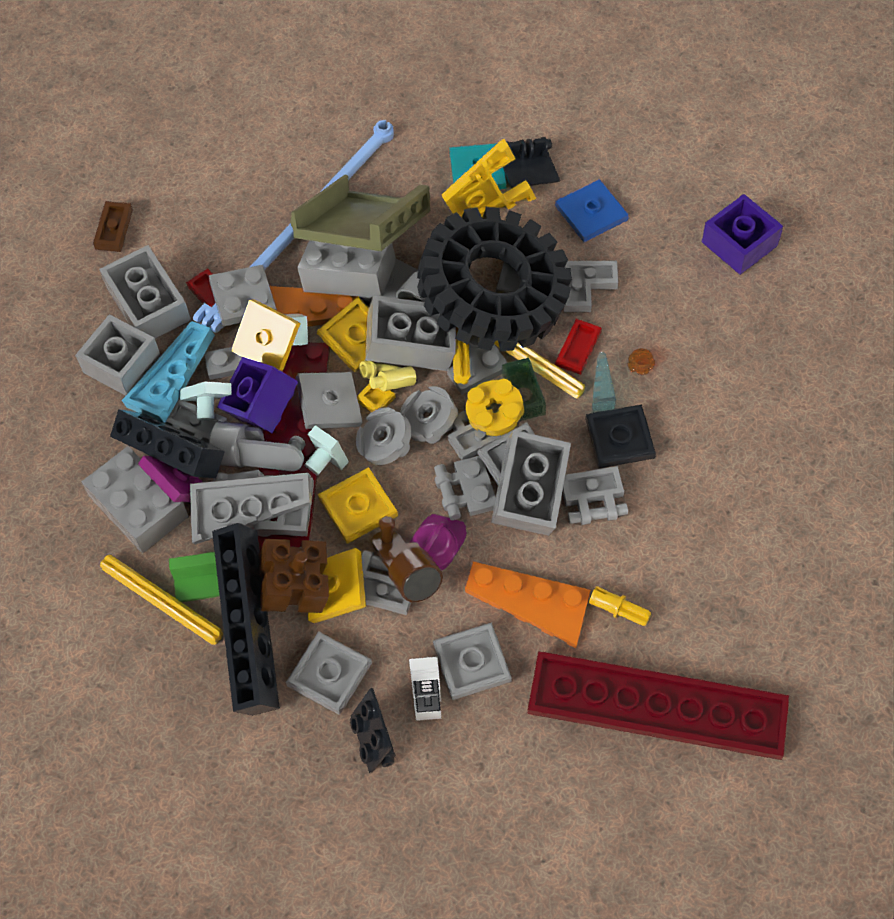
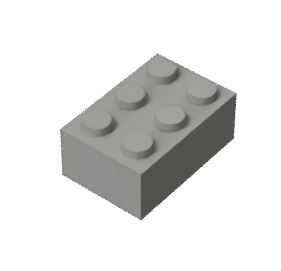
(345, 269)
(145, 293)
(407, 335)
(531, 483)
(133, 500)

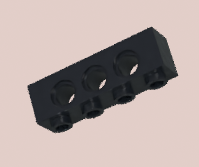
(167, 444)

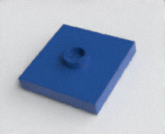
(591, 210)

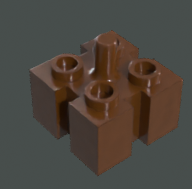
(293, 576)

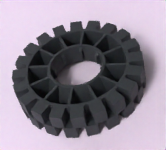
(483, 313)

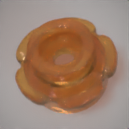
(644, 356)

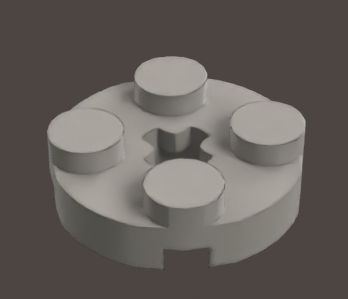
(440, 420)
(393, 446)

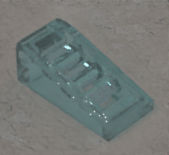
(603, 393)

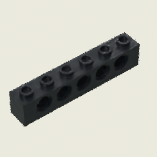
(244, 624)

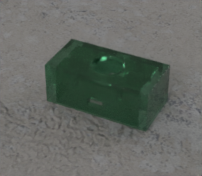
(522, 375)

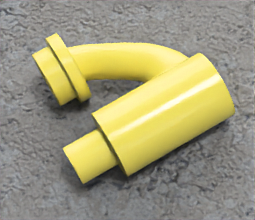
(388, 377)

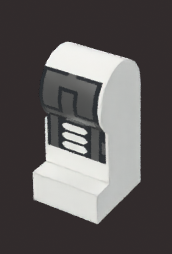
(426, 688)

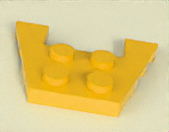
(479, 188)

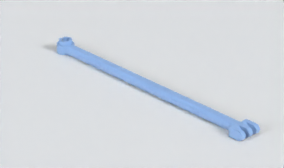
(382, 134)

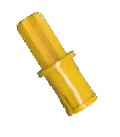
(619, 606)

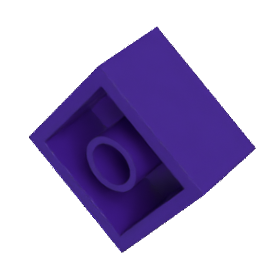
(742, 234)
(258, 394)

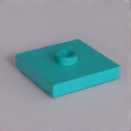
(465, 157)

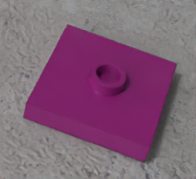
(169, 479)

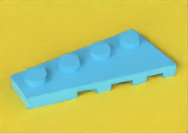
(161, 385)

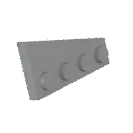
(245, 501)

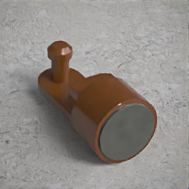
(407, 563)

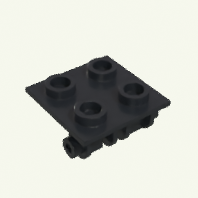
(531, 163)
(372, 733)

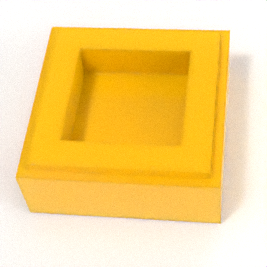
(375, 398)

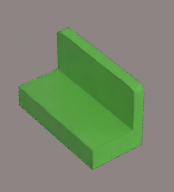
(194, 577)

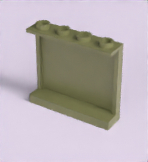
(358, 217)

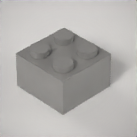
(118, 354)

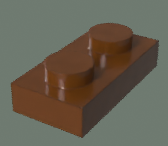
(113, 226)

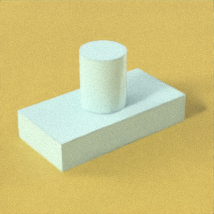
(205, 394)
(326, 451)

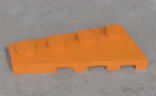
(316, 306)
(541, 602)

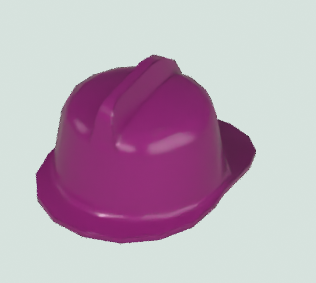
(441, 538)

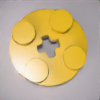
(492, 392)

